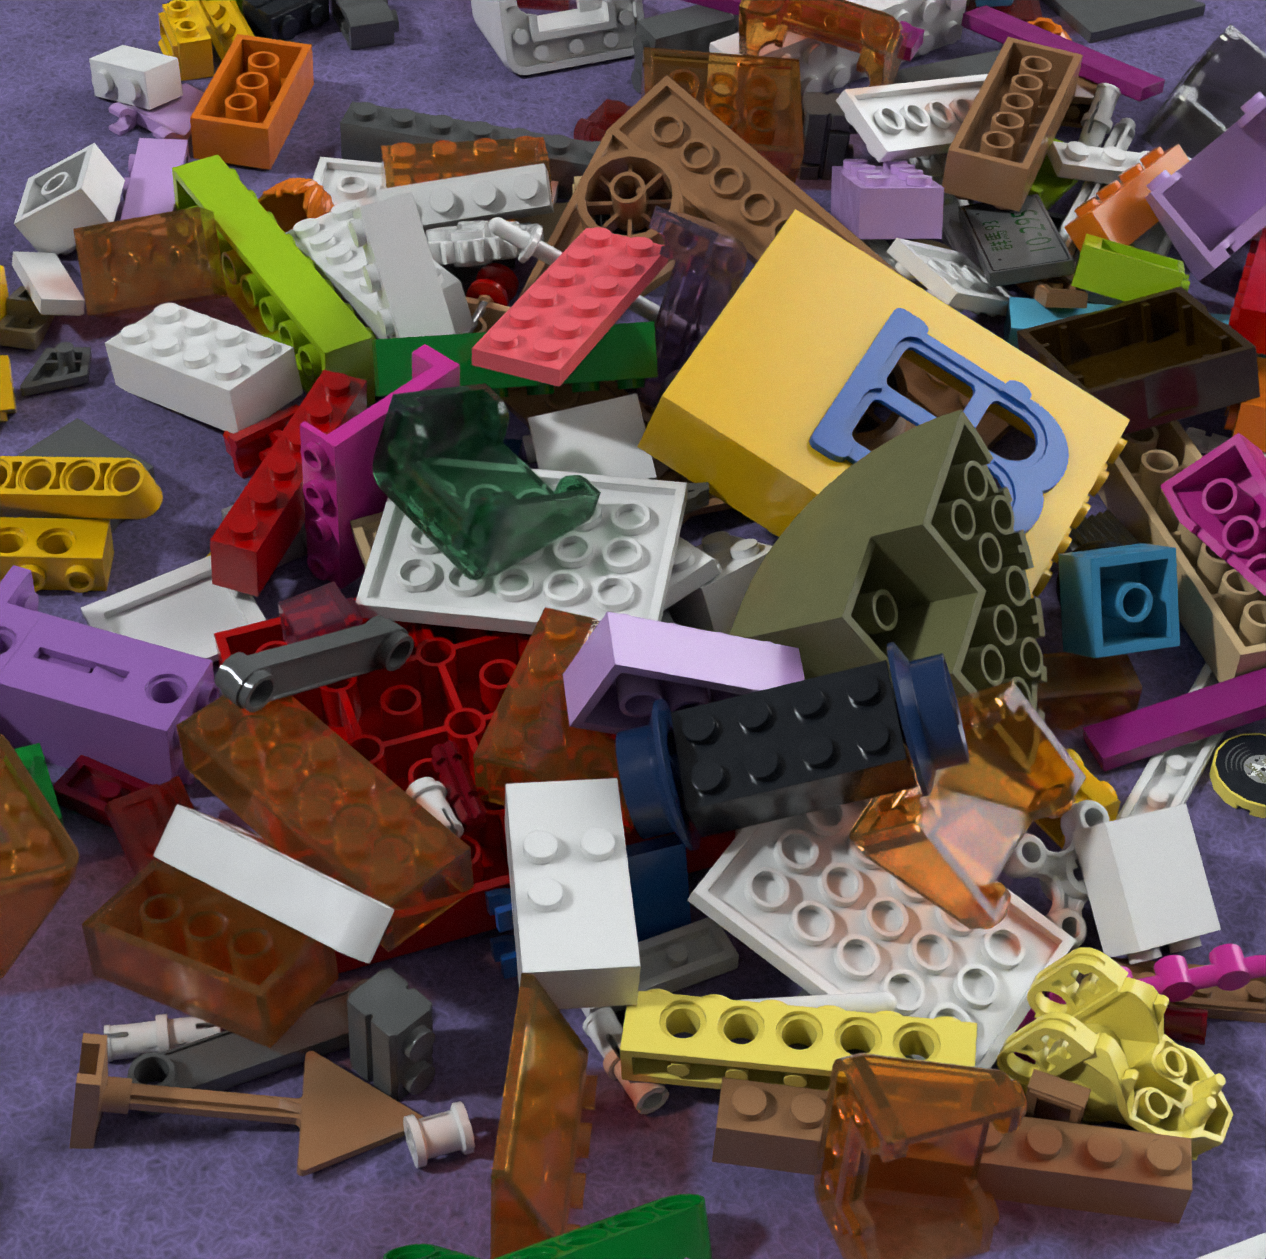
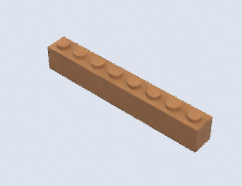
(1036, 1165)

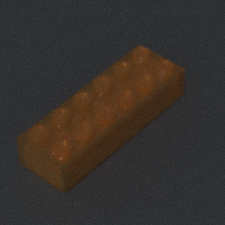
(328, 808)

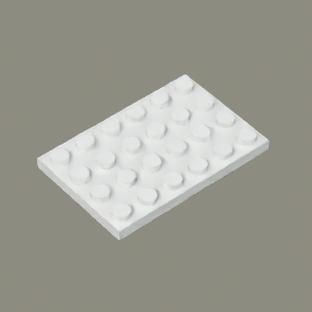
(608, 564)
(848, 926)

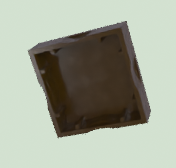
(1149, 358)

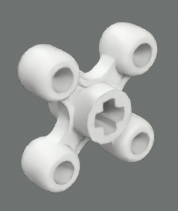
(1060, 871)

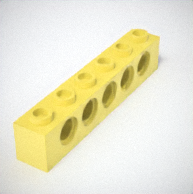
(656, 1056)

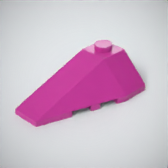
(1225, 505)

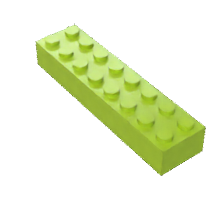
(274, 280)

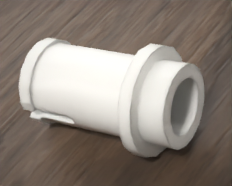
(432, 796)

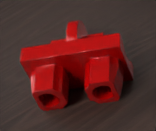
(253, 443)

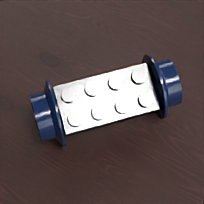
(791, 748)

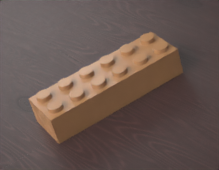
(1011, 124)

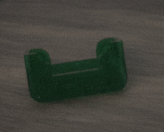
(464, 487)

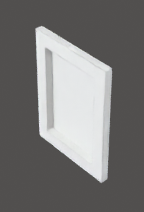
(176, 610)

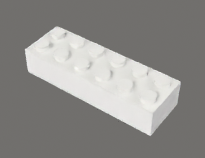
(337, 258)

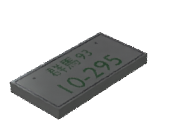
(1016, 244)

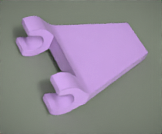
(164, 121)

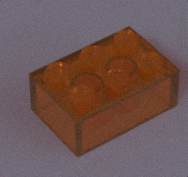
(150, 262)

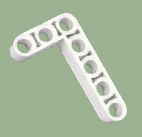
(273, 883)

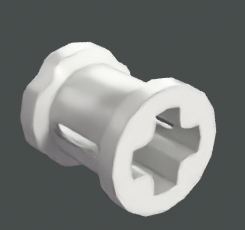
(439, 1134)

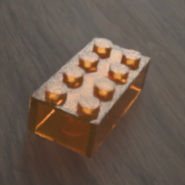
(207, 954)

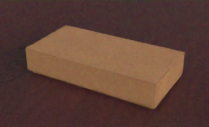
(1055, 1098)

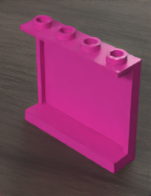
(341, 478)

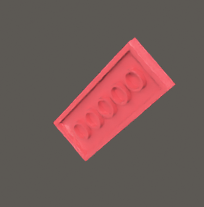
(570, 307)

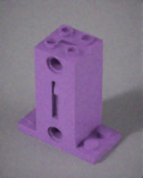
(94, 690)

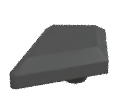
(58, 369)

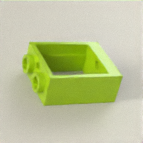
(1125, 270)

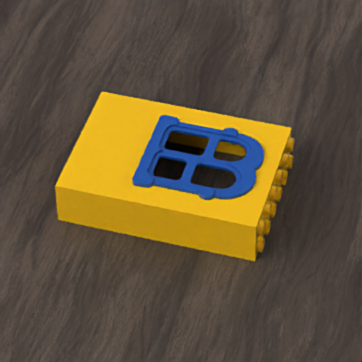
(808, 349)

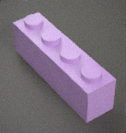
(150, 179)

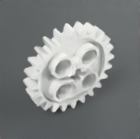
(472, 243)

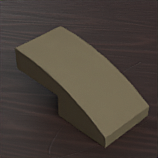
(23, 323)

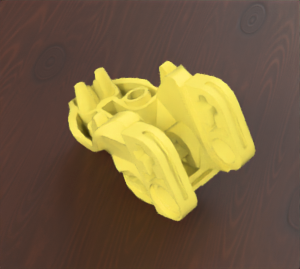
(1117, 1047)

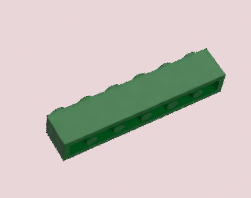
(622, 355)

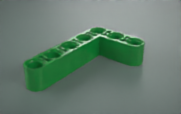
(657, 1230)

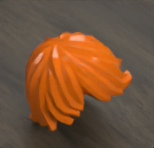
(295, 201)

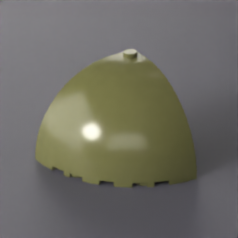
(909, 554)

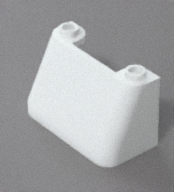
(559, 39)

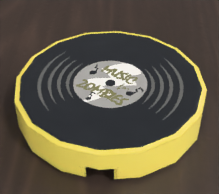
(1240, 772)

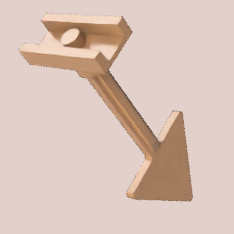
(334, 1116)

